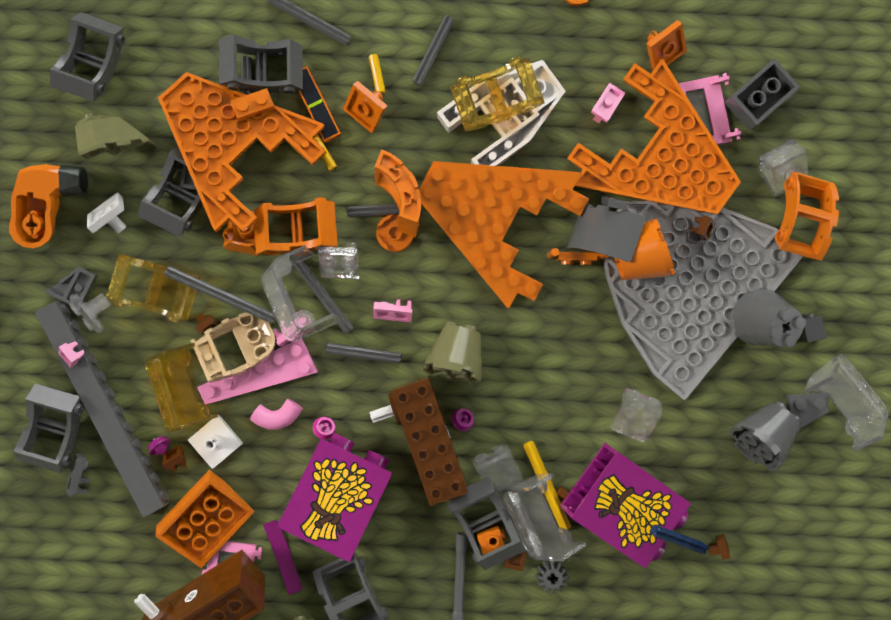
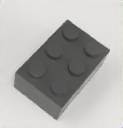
(762, 94)

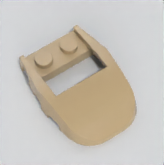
(253, 337)

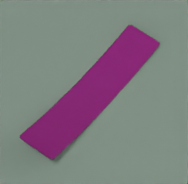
(283, 557)

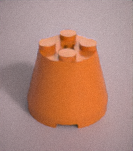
(650, 257)

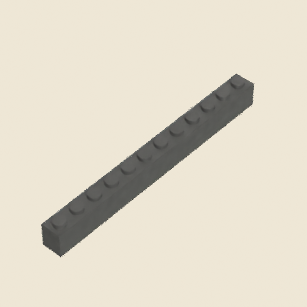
(104, 410)

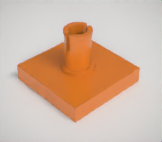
(666, 45)
(365, 106)

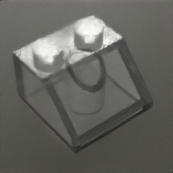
(780, 163)

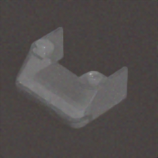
(292, 324)
(854, 398)
(535, 521)

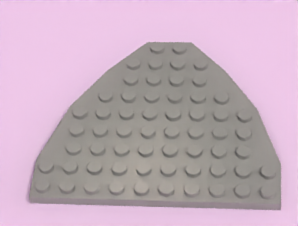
(686, 318)

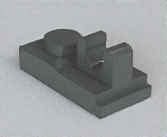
(75, 478)

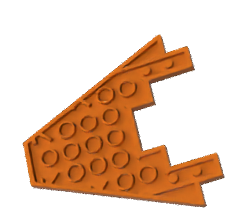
(214, 139)
(679, 163)
(478, 206)

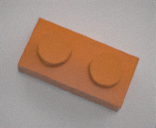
(252, 104)

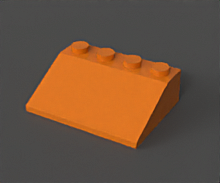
(204, 519)

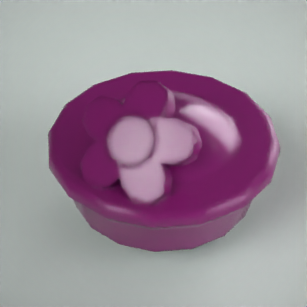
(462, 419)
(159, 445)

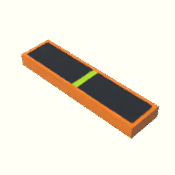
(317, 106)

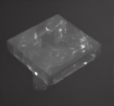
(339, 262)
(90, 310)

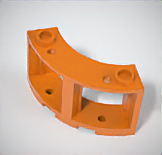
(402, 187)
(826, 216)
(326, 227)

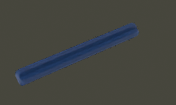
(678, 539)

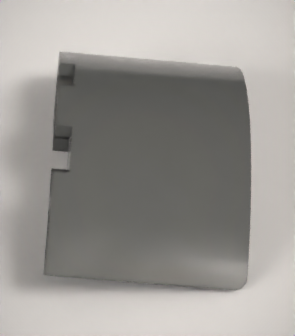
(607, 232)

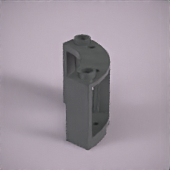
(228, 64)
(61, 72)
(161, 217)
(47, 397)
(476, 493)
(334, 608)

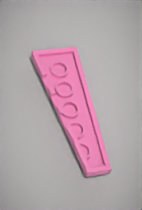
(281, 366)

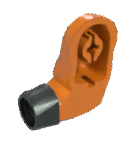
(37, 200)

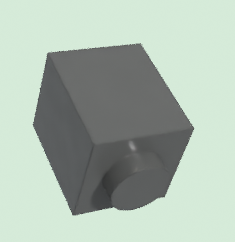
(814, 328)

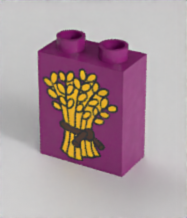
(336, 497)
(623, 503)

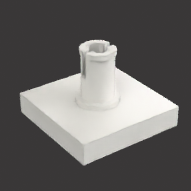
(107, 213)
(215, 441)

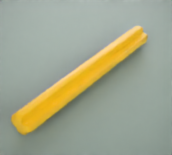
(551, 494)

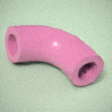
(276, 419)

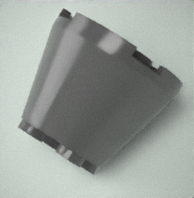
(767, 320)
(767, 435)

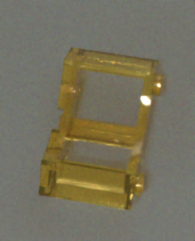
(467, 108)
(183, 299)

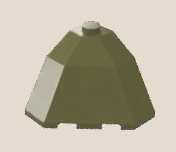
(108, 134)

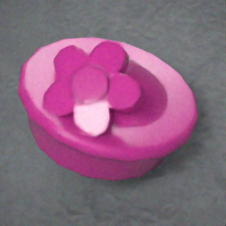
(324, 428)

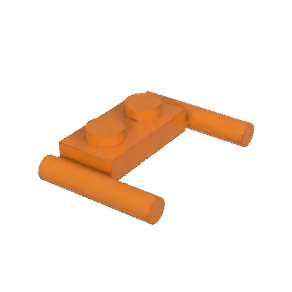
(568, 257)

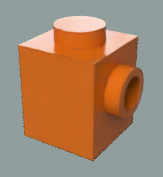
(491, 538)

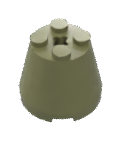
(456, 354)

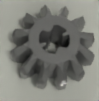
(545, 572)

